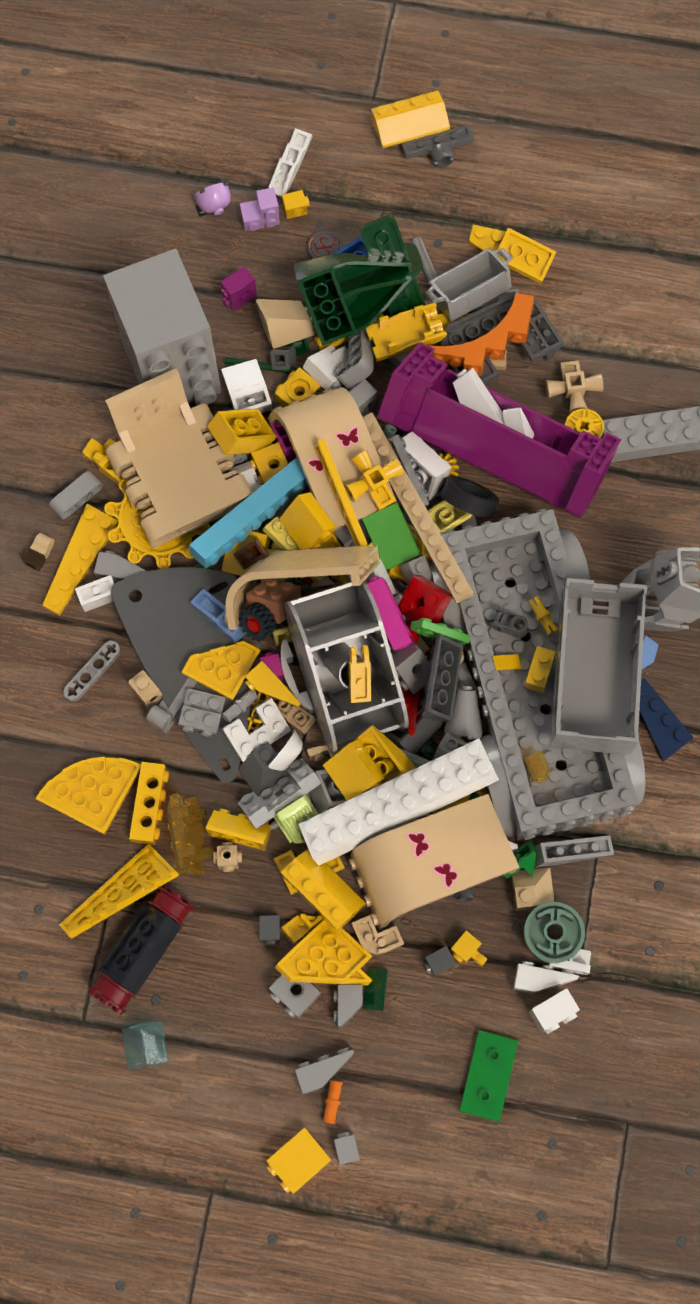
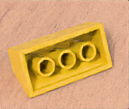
(410, 119)
(323, 890)

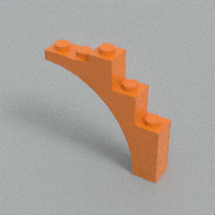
(494, 343)

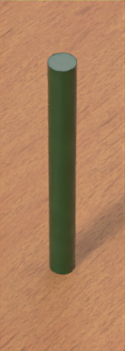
(263, 366)

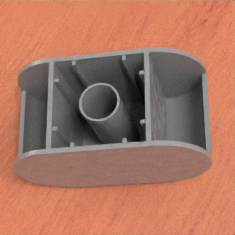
(322, 633)

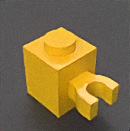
(467, 948)

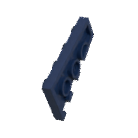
(664, 727)

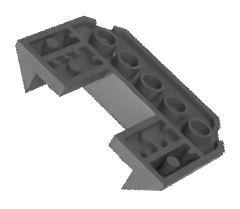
(540, 342)

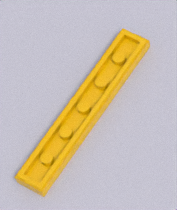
(340, 493)

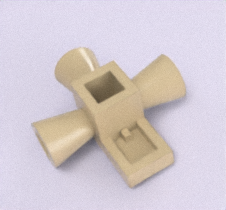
(573, 385)

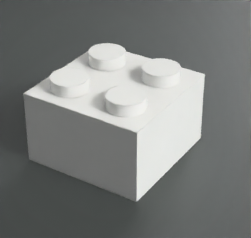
(553, 1011)

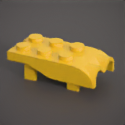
(405, 331)

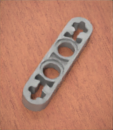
(89, 669)

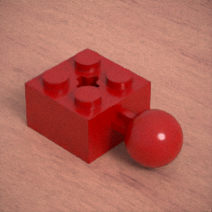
(421, 592)

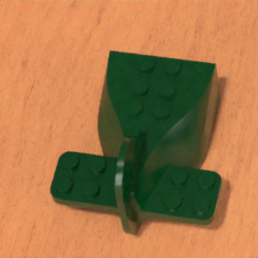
(353, 290)

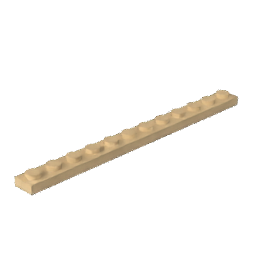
(420, 517)

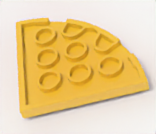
(91, 790)

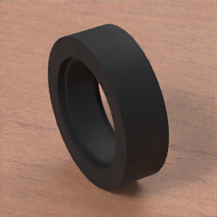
(469, 496)

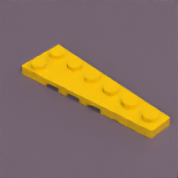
(82, 552)

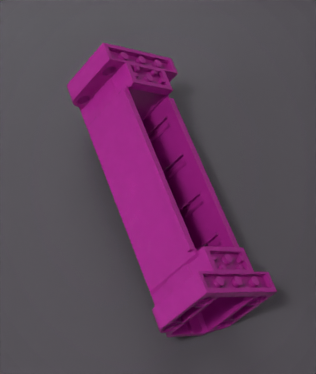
(551, 466)

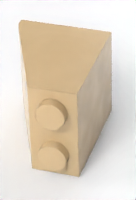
(284, 321)

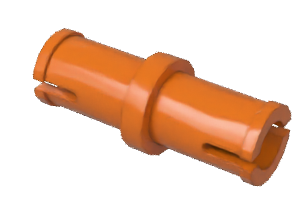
(332, 1102)

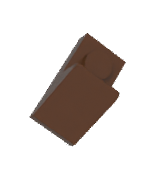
(251, 553)

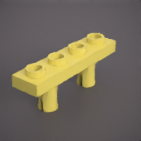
(283, 540)

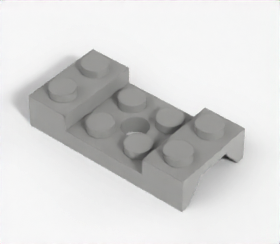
(285, 792)

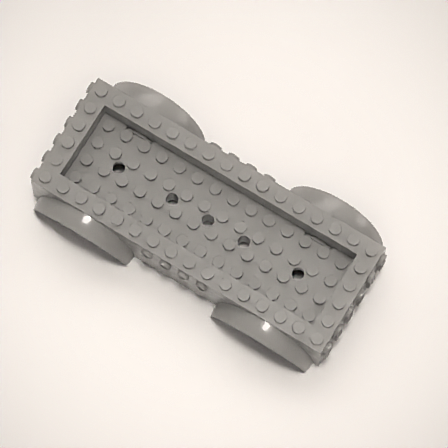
(539, 561)

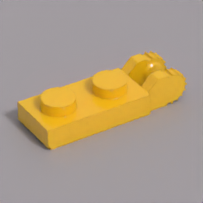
(359, 676)

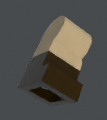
(38, 552)

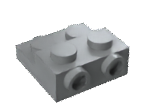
(201, 712)

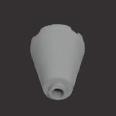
(466, 714)

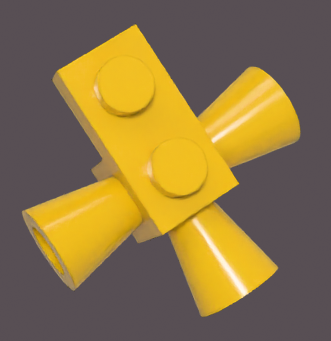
(374, 480)

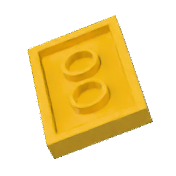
(529, 256)

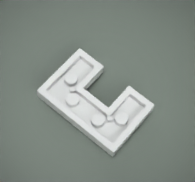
(273, 728)

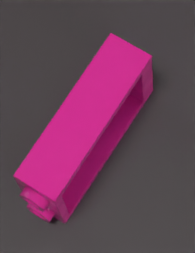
(391, 616)

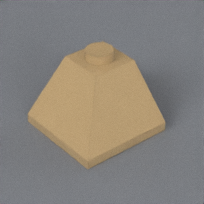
(532, 890)

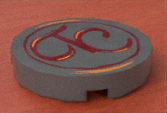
(324, 244)

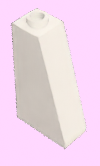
(475, 395)

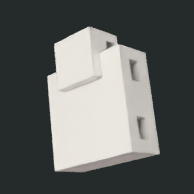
(324, 365)

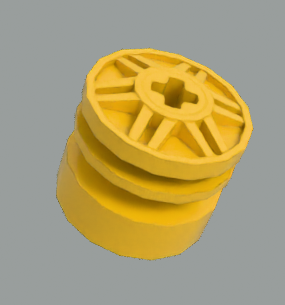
(584, 420)

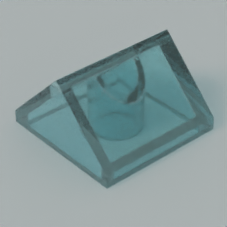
(145, 1045)

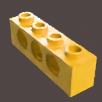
(148, 773)

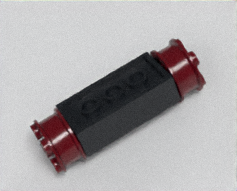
(140, 948)

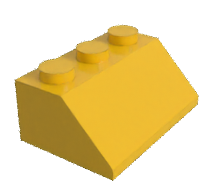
(238, 829)

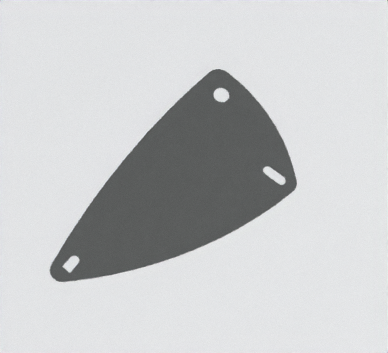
(162, 637)

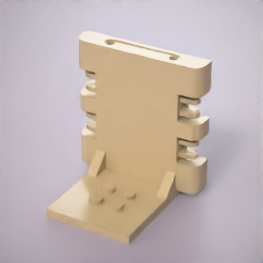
(173, 462)

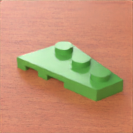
(426, 628)

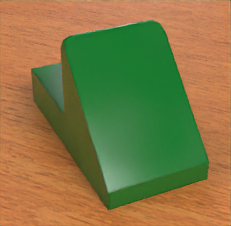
(525, 858)

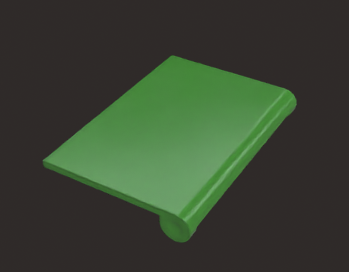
(392, 536)

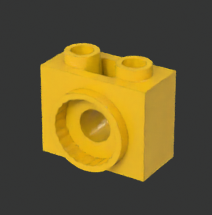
(296, 382)
(264, 458)

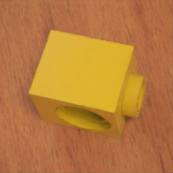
(295, 204)

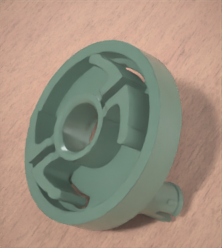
(536, 932)

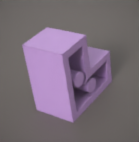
(261, 212)

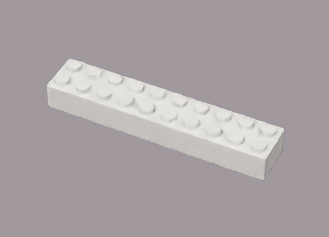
(398, 802)

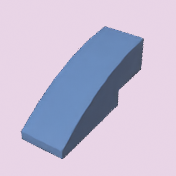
(215, 612)

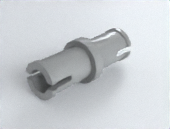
(239, 706)

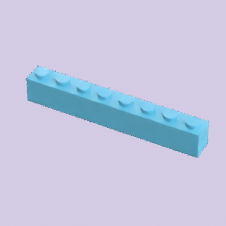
(249, 514)

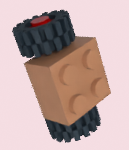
(267, 606)

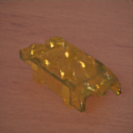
(187, 834)

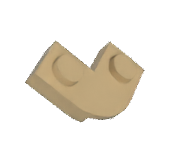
(376, 942)

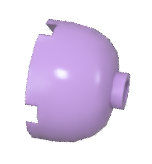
(214, 198)

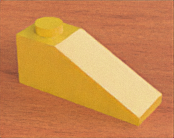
(267, 683)

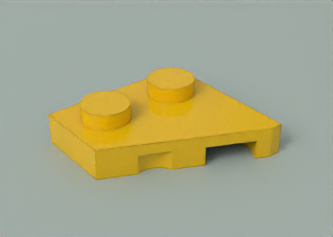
(485, 238)

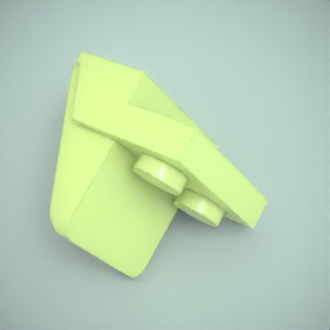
(292, 816)

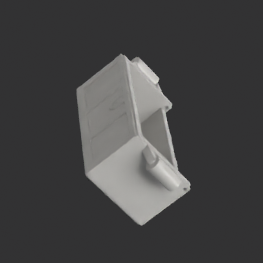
(471, 283)

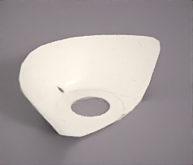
(288, 753)

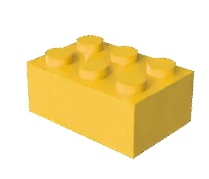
(241, 431)

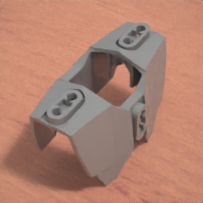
(668, 577)

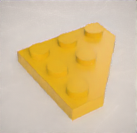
(222, 667)

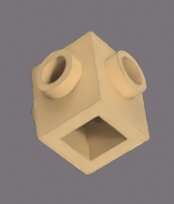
(231, 863)

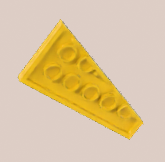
(133, 881)

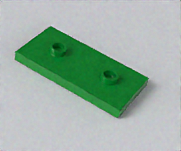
(489, 1076)

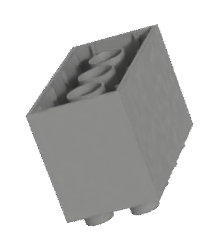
(164, 325)

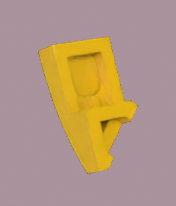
(300, 926)

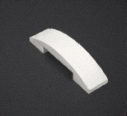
(287, 657)

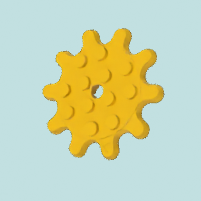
(131, 531)

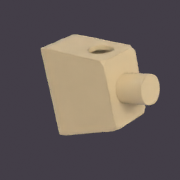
(145, 690)

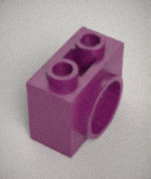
(238, 289)

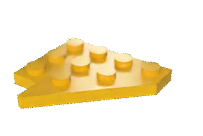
(326, 958)

